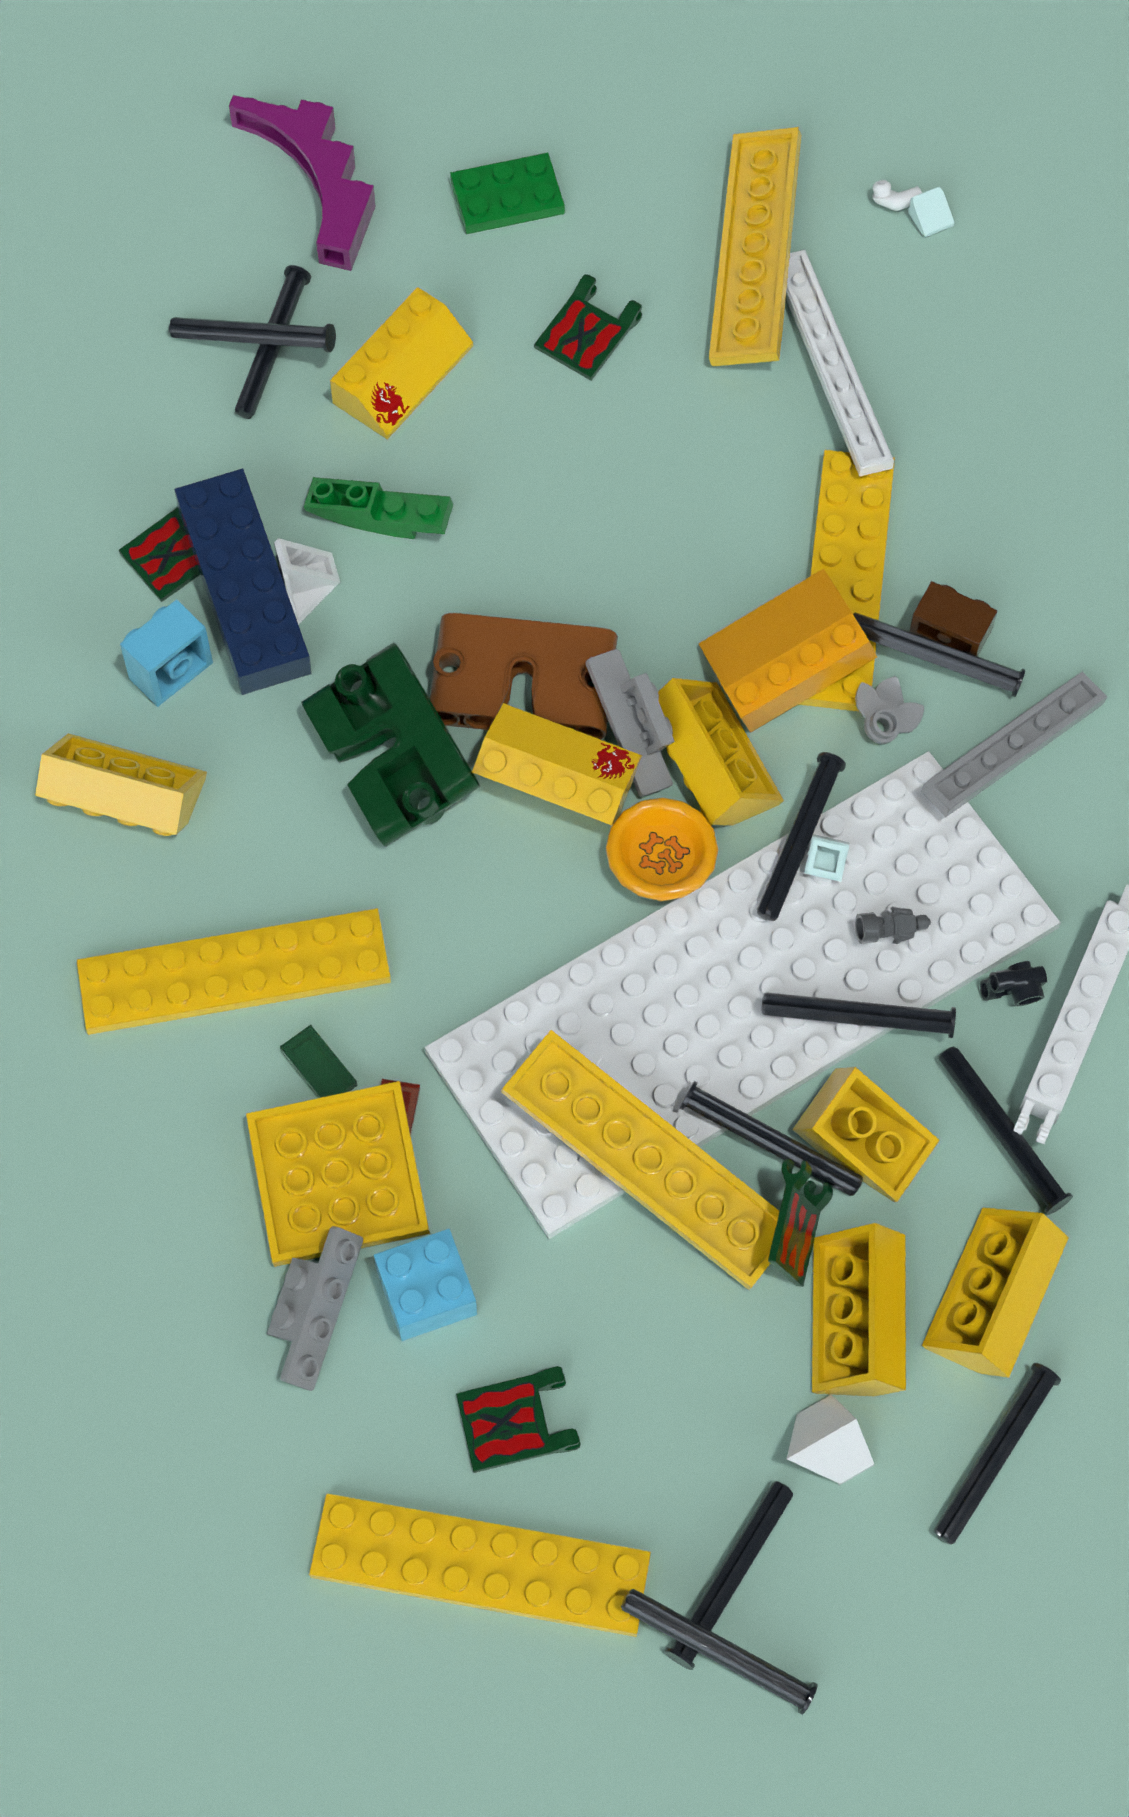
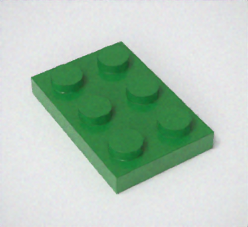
(507, 193)

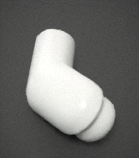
(891, 199)

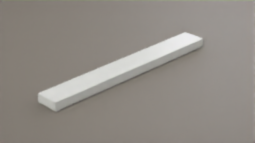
(835, 368)

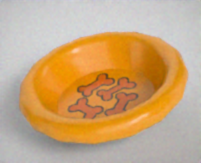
(662, 849)

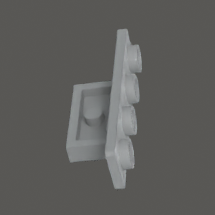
(634, 718)
(312, 1305)

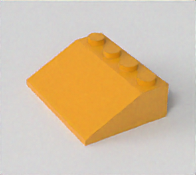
(787, 650)

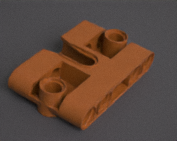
(497, 649)

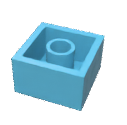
(166, 652)
(425, 1284)

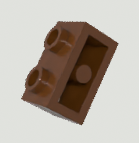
(953, 619)

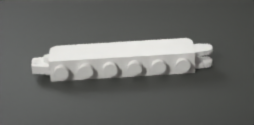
(1077, 1019)

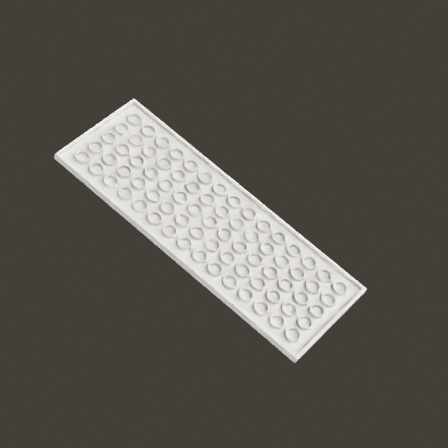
(687, 983)

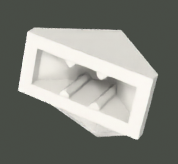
(307, 575)
(829, 1442)

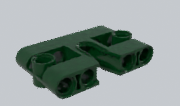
(417, 765)

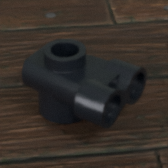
(1019, 980)

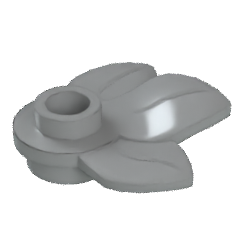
(887, 706)

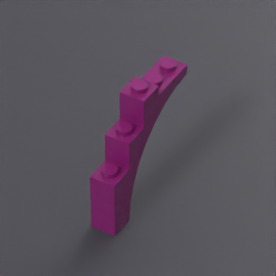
(329, 164)

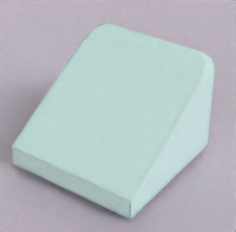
(931, 212)
(827, 857)

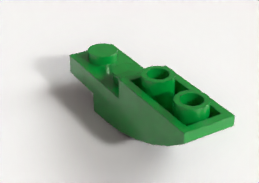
(371, 509)

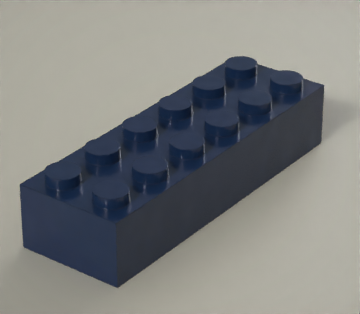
(243, 581)

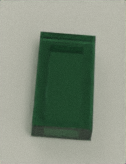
(317, 1064)

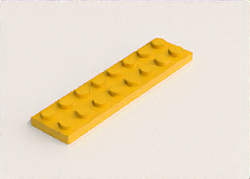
(755, 247)
(852, 552)
(233, 971)
(646, 1157)
(478, 1564)

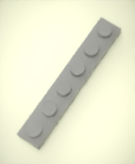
(1013, 744)

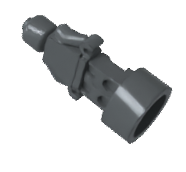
(899, 925)

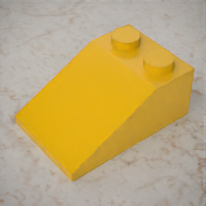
(866, 1132)

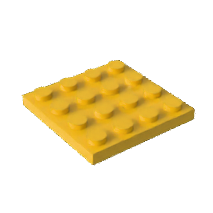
(337, 1165)

